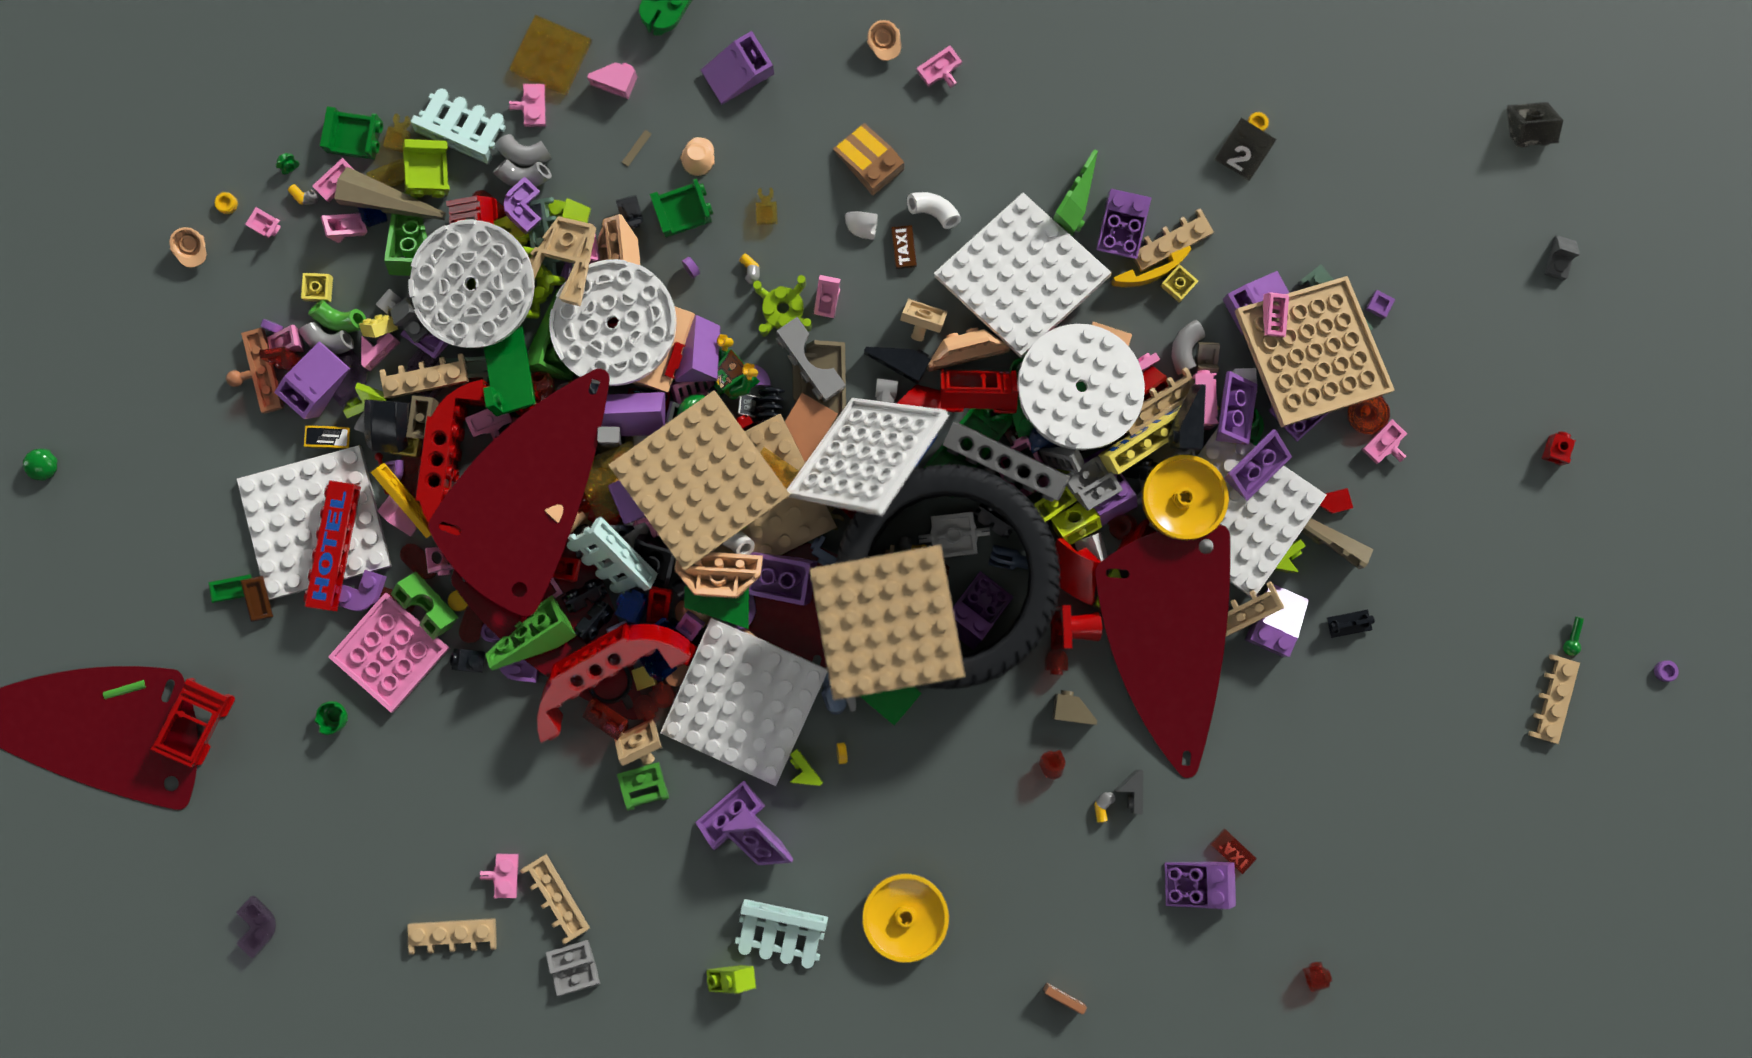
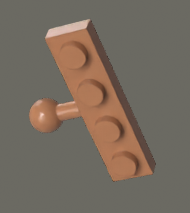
(260, 371)

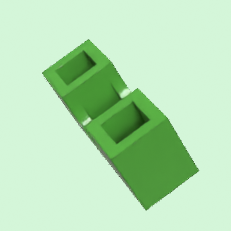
(415, 591)

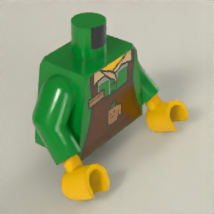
(734, 376)

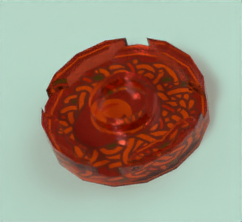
(1369, 415)

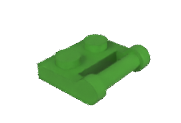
(639, 779)

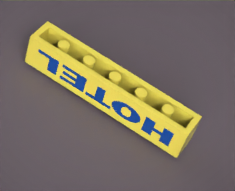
(1139, 445)

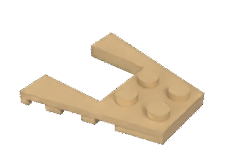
(572, 243)

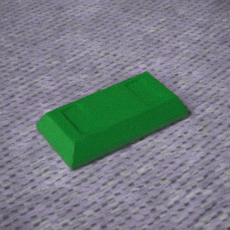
(227, 588)

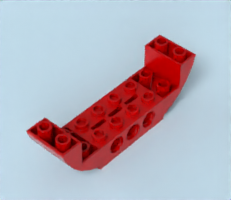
(446, 425)
(602, 660)

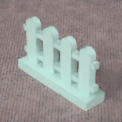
(463, 140)
(620, 553)
(793, 919)

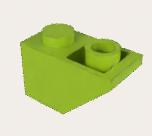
(731, 979)

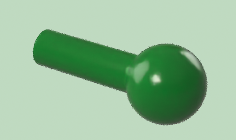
(1572, 646)

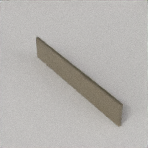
(636, 148)

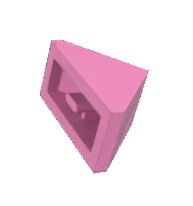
(395, 515)

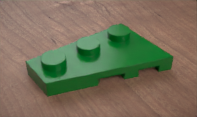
(723, 608)

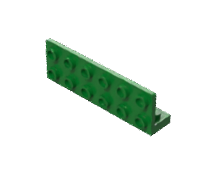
(508, 375)

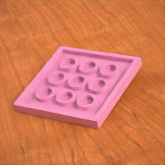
(388, 652)

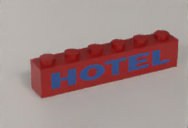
(332, 545)

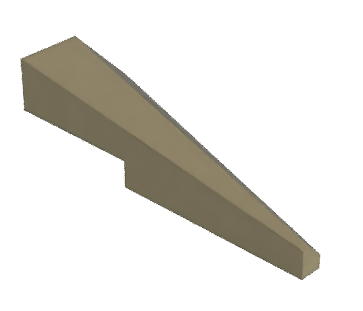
(363, 191)
(1348, 548)

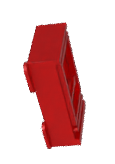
(476, 206)
(978, 390)
(202, 698)

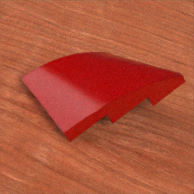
(922, 397)
(1077, 571)

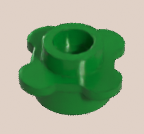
(286, 163)

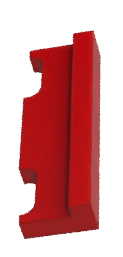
(674, 360)

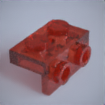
(605, 719)

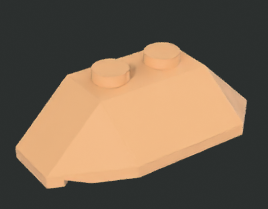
(618, 241)
(966, 348)
(721, 574)

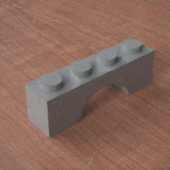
(825, 382)

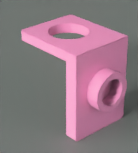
(442, 568)

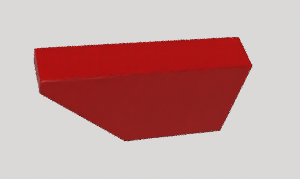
(1337, 501)

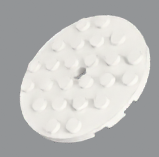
(501, 276)
(643, 329)
(1075, 417)

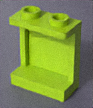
(425, 168)

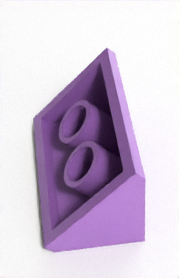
(701, 353)
(1236, 410)
(635, 413)
(1258, 465)
(725, 810)
(756, 839)

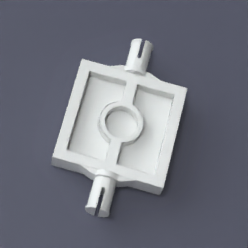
(955, 534)

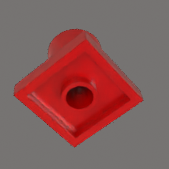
(1068, 627)

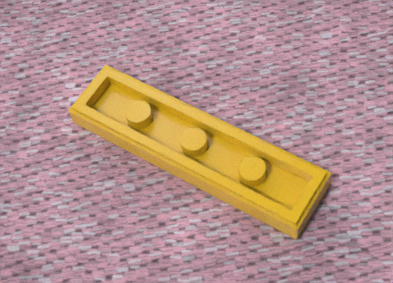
(402, 497)

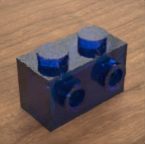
(632, 606)

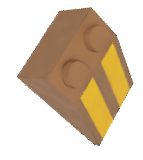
(869, 158)

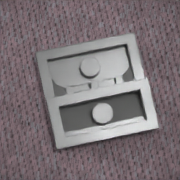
(1093, 484)
(573, 968)

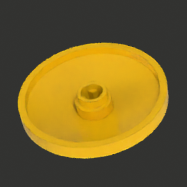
(1185, 497)
(905, 917)

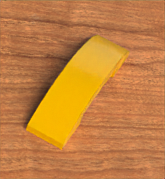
(1129, 278)

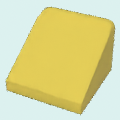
(642, 679)

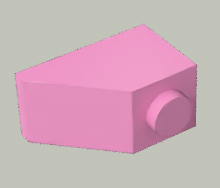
(615, 79)

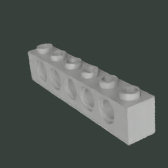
(954, 444)

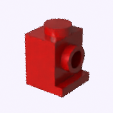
(1553, 451)

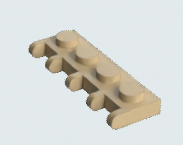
(1173, 241)
(424, 378)
(1163, 401)
(1253, 610)
(1556, 699)
(557, 897)
(452, 933)

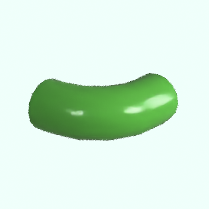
(335, 319)

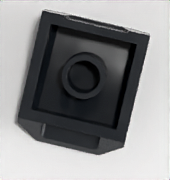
(386, 425)
(657, 557)

